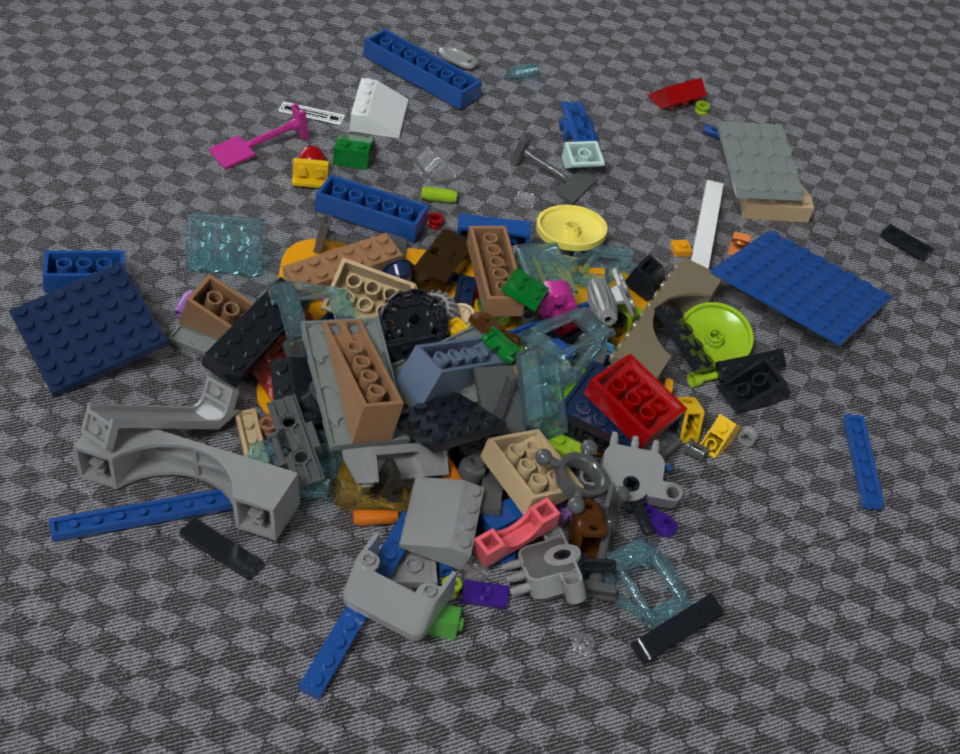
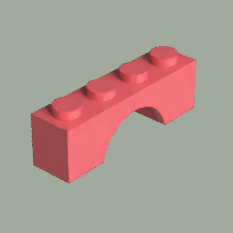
(499, 543)

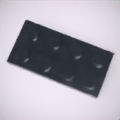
(684, 338)

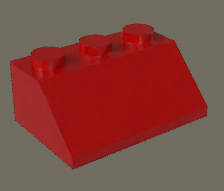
(679, 93)

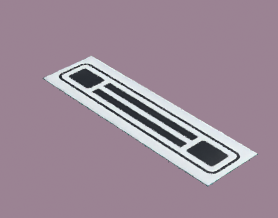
(314, 113)

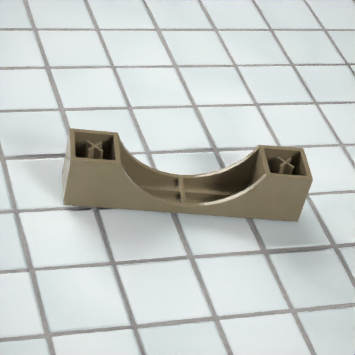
(685, 288)

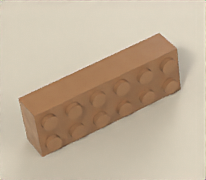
(492, 266)
(321, 269)

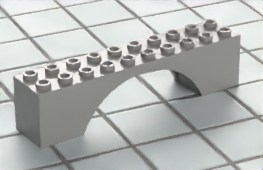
(260, 493)

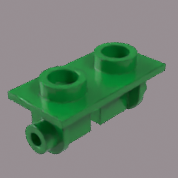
(507, 349)

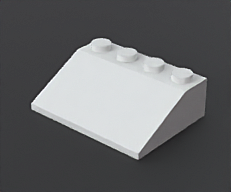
(378, 109)

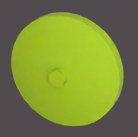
(721, 330)

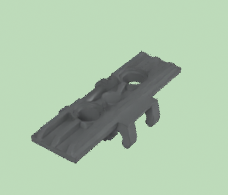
(301, 438)

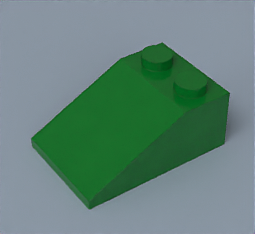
(352, 151)

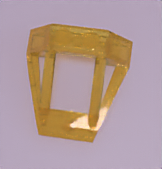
(349, 494)

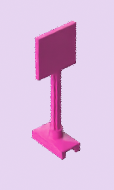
(237, 151)

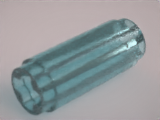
(522, 71)

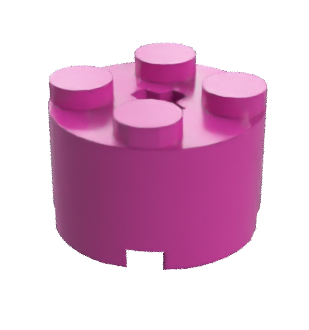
(557, 300)

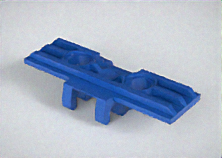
(577, 126)

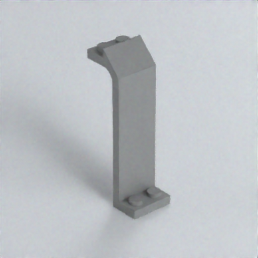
(210, 412)

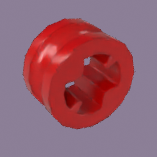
(435, 221)

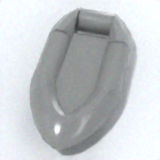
(458, 57)

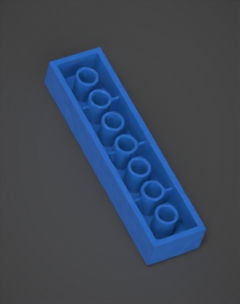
(422, 68)

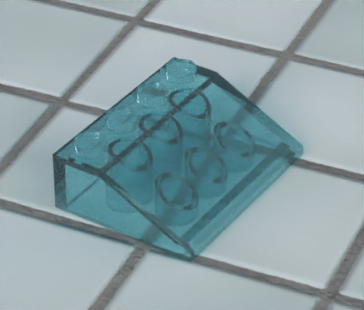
(225, 244)
(543, 263)

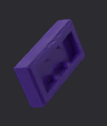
(485, 594)

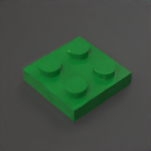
(525, 289)

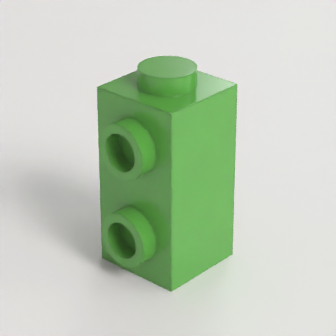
(447, 623)

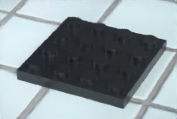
(448, 422)

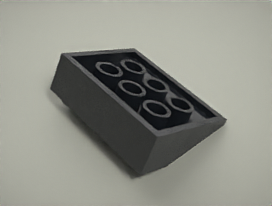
(292, 377)

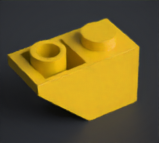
(720, 435)

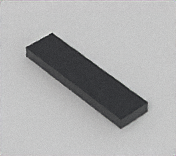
(221, 549)

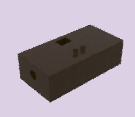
(442, 262)

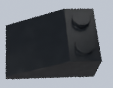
(754, 387)

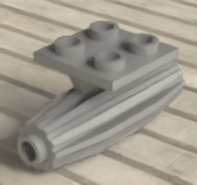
(604, 299)

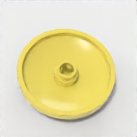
(571, 227)

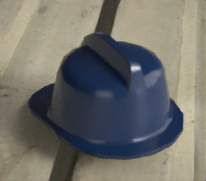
(400, 268)

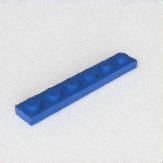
(863, 462)

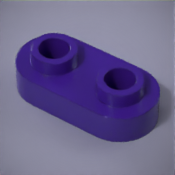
(662, 523)

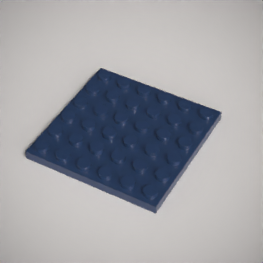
(87, 329)

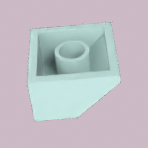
(582, 155)

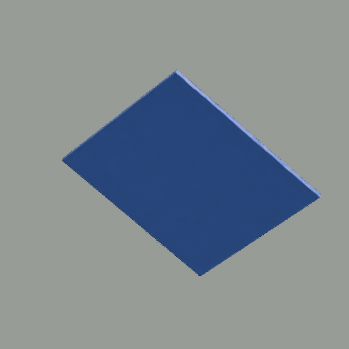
(803, 286)

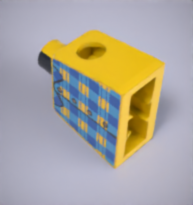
(692, 417)

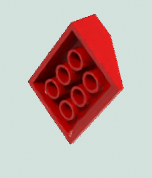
(634, 400)

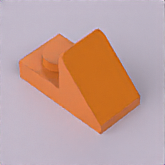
(738, 242)

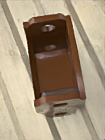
(590, 525)

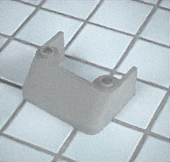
(411, 459)
(391, 603)

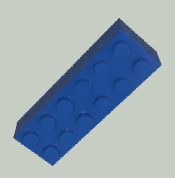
(371, 207)

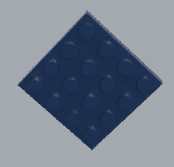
(582, 408)

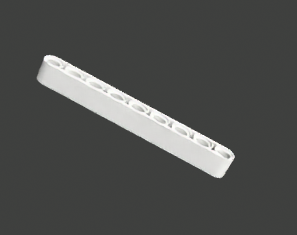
(707, 223)

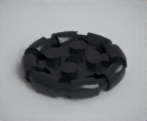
(413, 308)

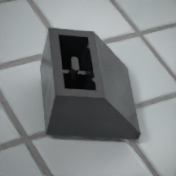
(646, 278)

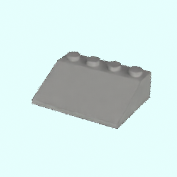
(442, 520)

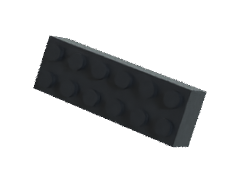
(247, 340)

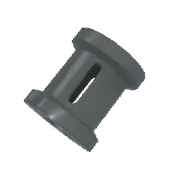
(696, 450)

